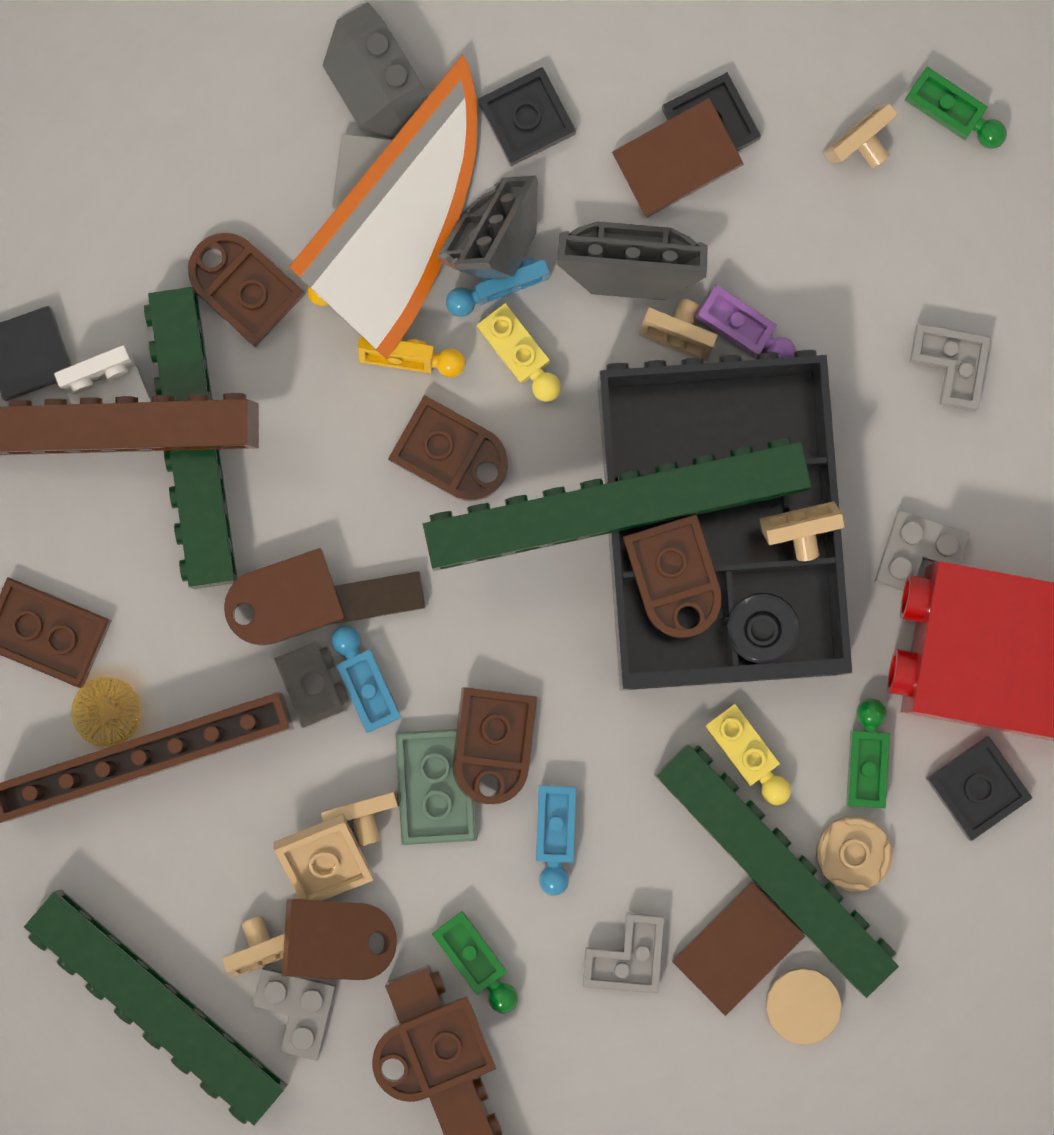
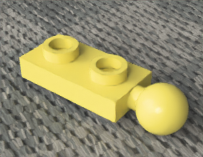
(519, 352)
(749, 754)

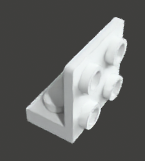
(104, 377)

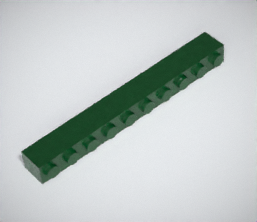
(617, 505)

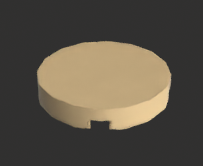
(853, 853)
(803, 1006)

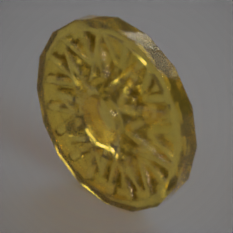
(106, 711)

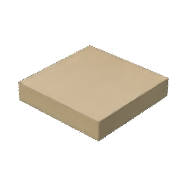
(323, 860)

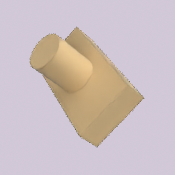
(863, 138)
(679, 331)
(802, 528)
(362, 816)
(261, 949)

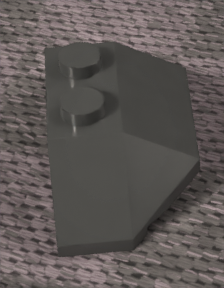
(372, 73)
(494, 230)
(632, 260)

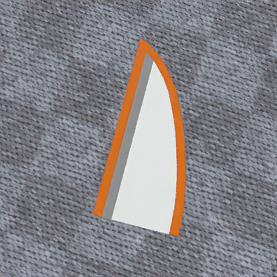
(385, 237)

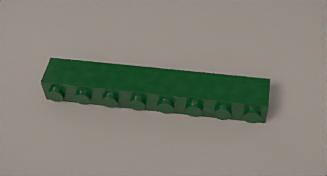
(196, 473)
(776, 870)
(155, 1007)

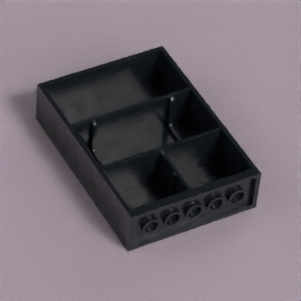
(707, 409)

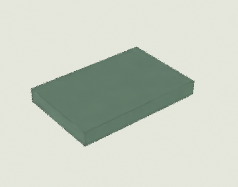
(429, 798)

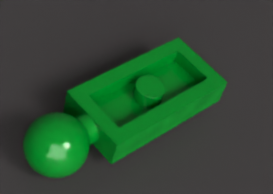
(955, 109)
(868, 758)
(476, 961)

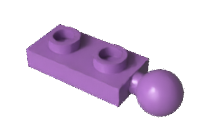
(741, 324)

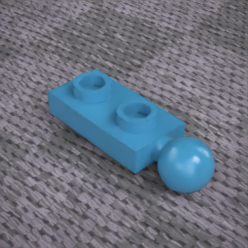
(462, 301)
(364, 681)
(555, 835)

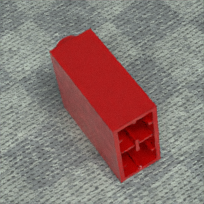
(978, 650)

